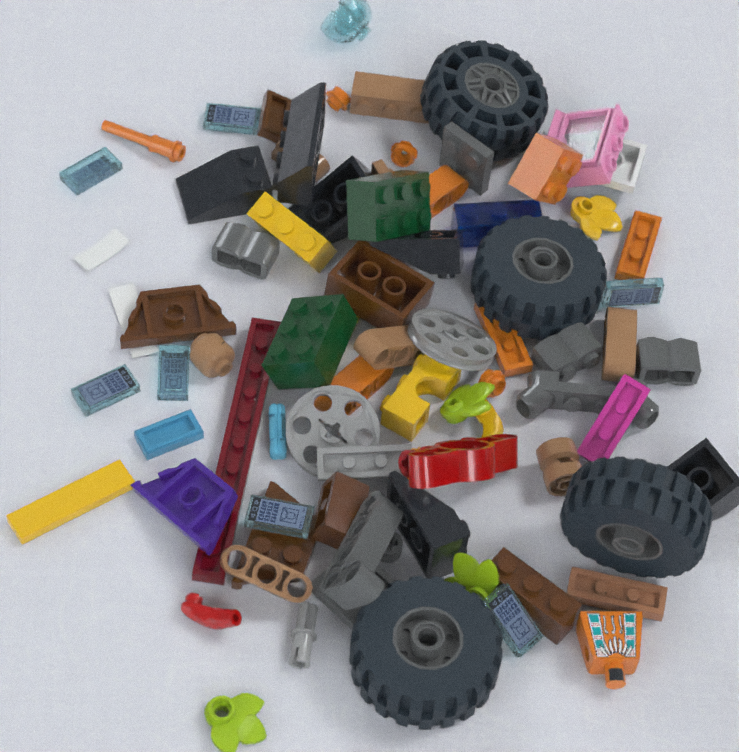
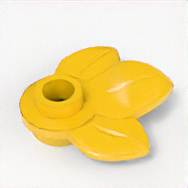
(595, 215)

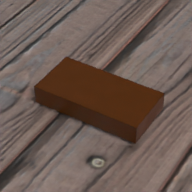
(273, 116)

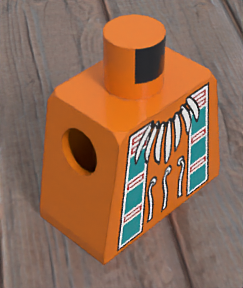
(610, 643)

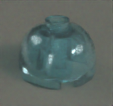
(348, 22)

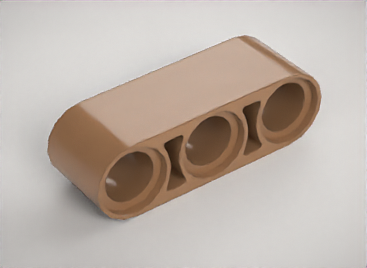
(619, 343)
(387, 347)
(282, 574)

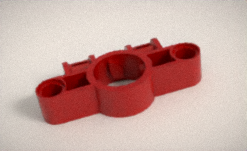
(459, 460)

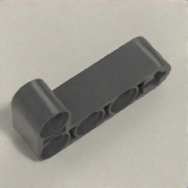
(351, 574)

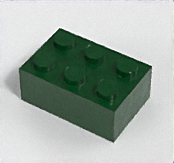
(388, 205)
(310, 342)

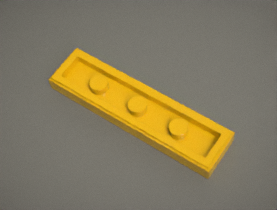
(70, 501)

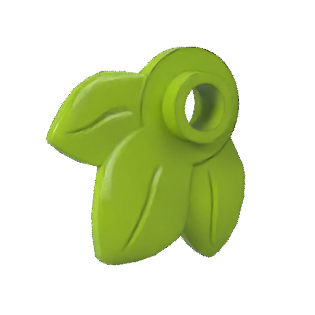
(466, 402)
(476, 577)
(240, 723)

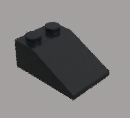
(224, 185)
(329, 204)
(428, 250)
(713, 476)
(428, 527)

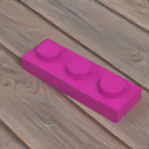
(613, 419)

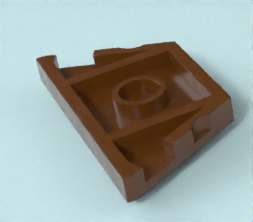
(174, 317)
(285, 549)

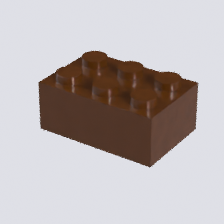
(379, 286)

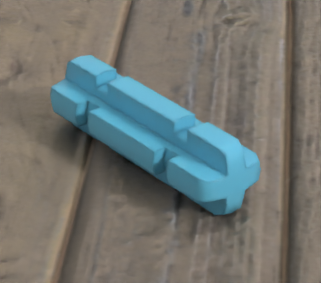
(277, 431)

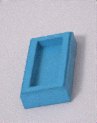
(168, 434)

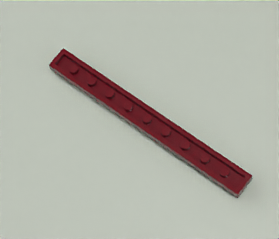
(239, 441)

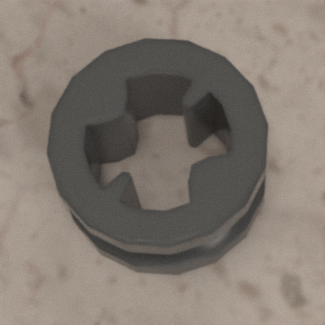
(395, 553)

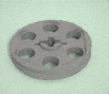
(451, 339)
(333, 417)

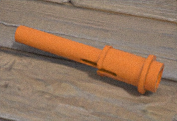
(173, 150)

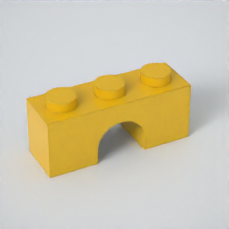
(292, 232)
(404, 409)

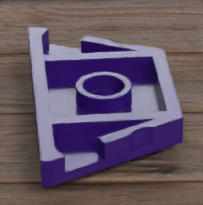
(191, 501)

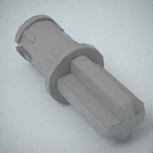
(303, 635)

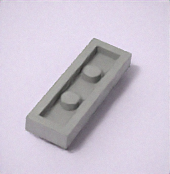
(360, 461)

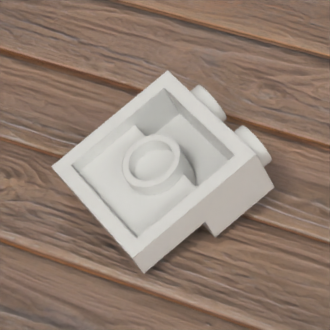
(628, 166)

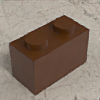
(337, 508)

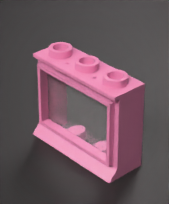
(595, 135)

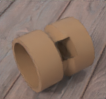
(558, 462)

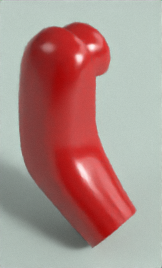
(209, 616)

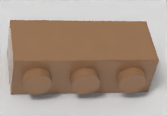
(387, 97)

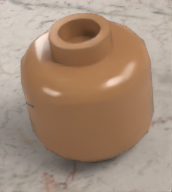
(212, 355)

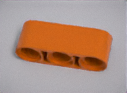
(446, 189)
(359, 377)

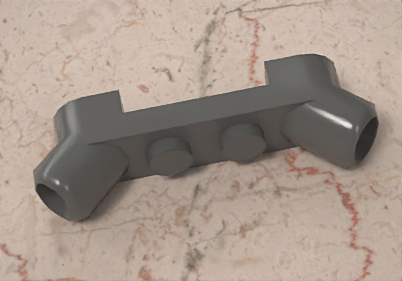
(547, 392)

